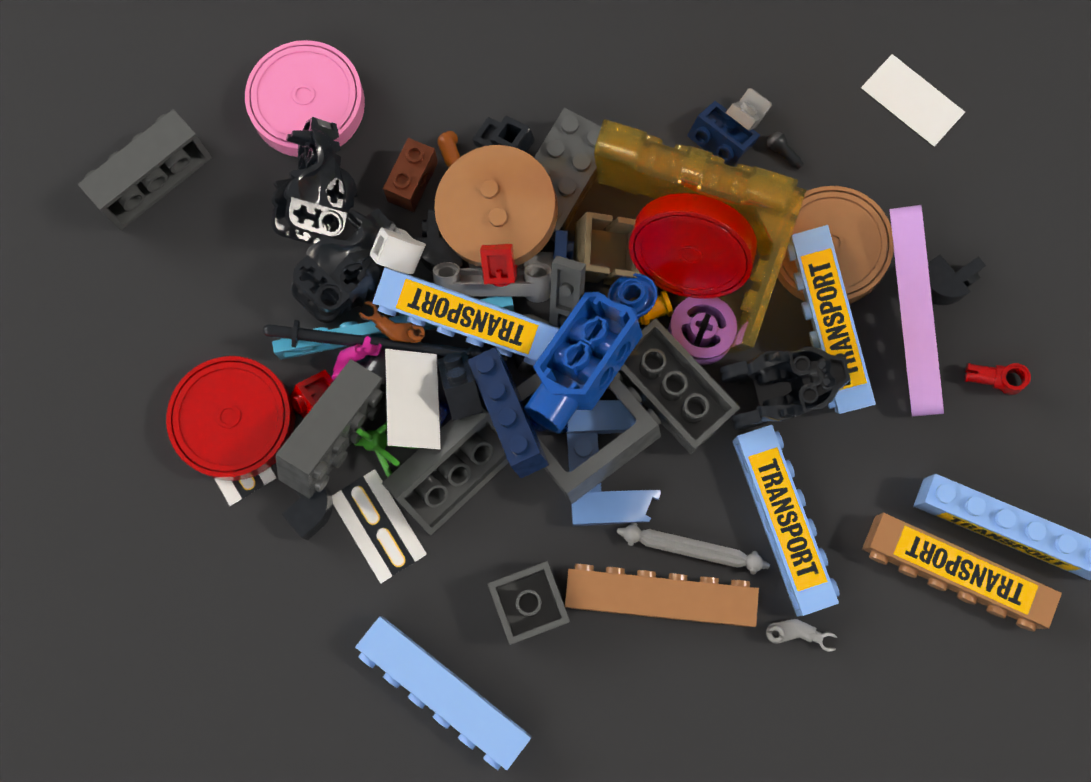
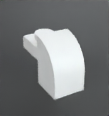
(397, 250)

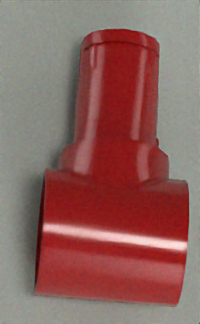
(997, 376)

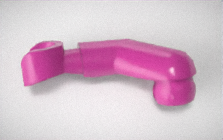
(355, 353)

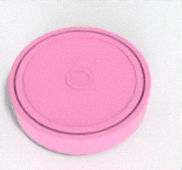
(299, 84)

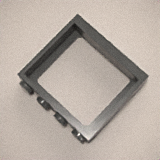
(613, 455)

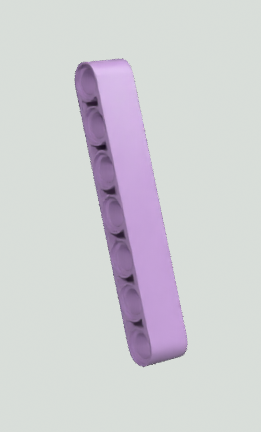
(916, 311)

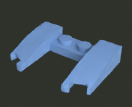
(582, 443)

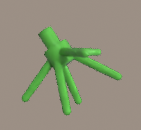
(377, 441)

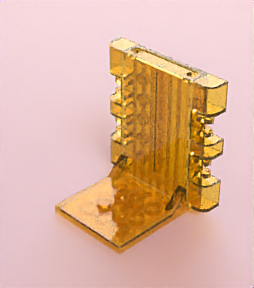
(768, 200)

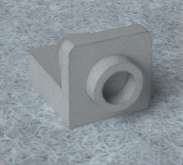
(749, 109)

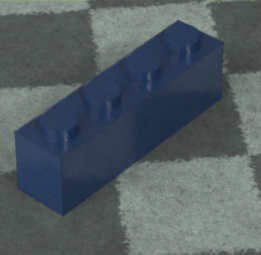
(508, 413)

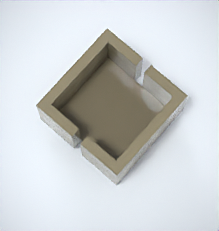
(604, 251)

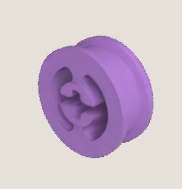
(722, 337)

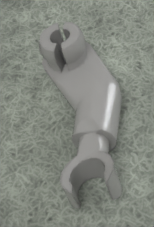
(795, 628)

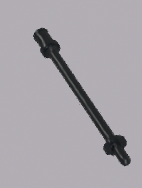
(297, 333)

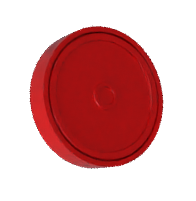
(693, 245)
(230, 418)

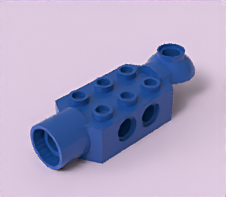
(589, 351)

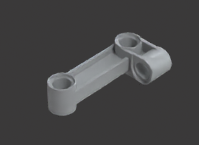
(531, 280)

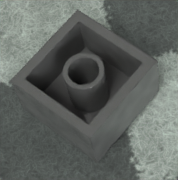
(528, 603)

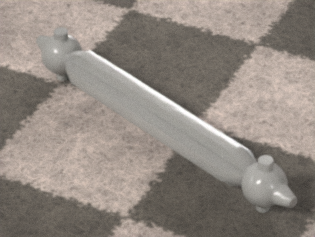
(693, 548)

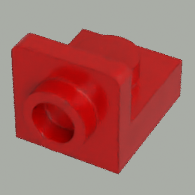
(498, 264)
(309, 392)

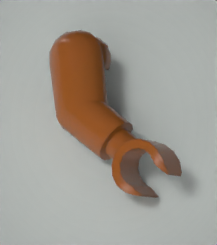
(447, 145)
(394, 331)

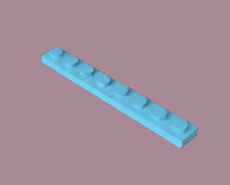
(283, 347)

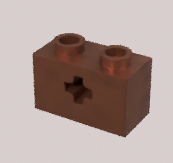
(410, 175)

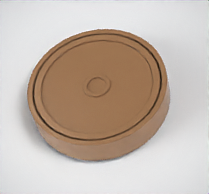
(496, 199)
(858, 233)

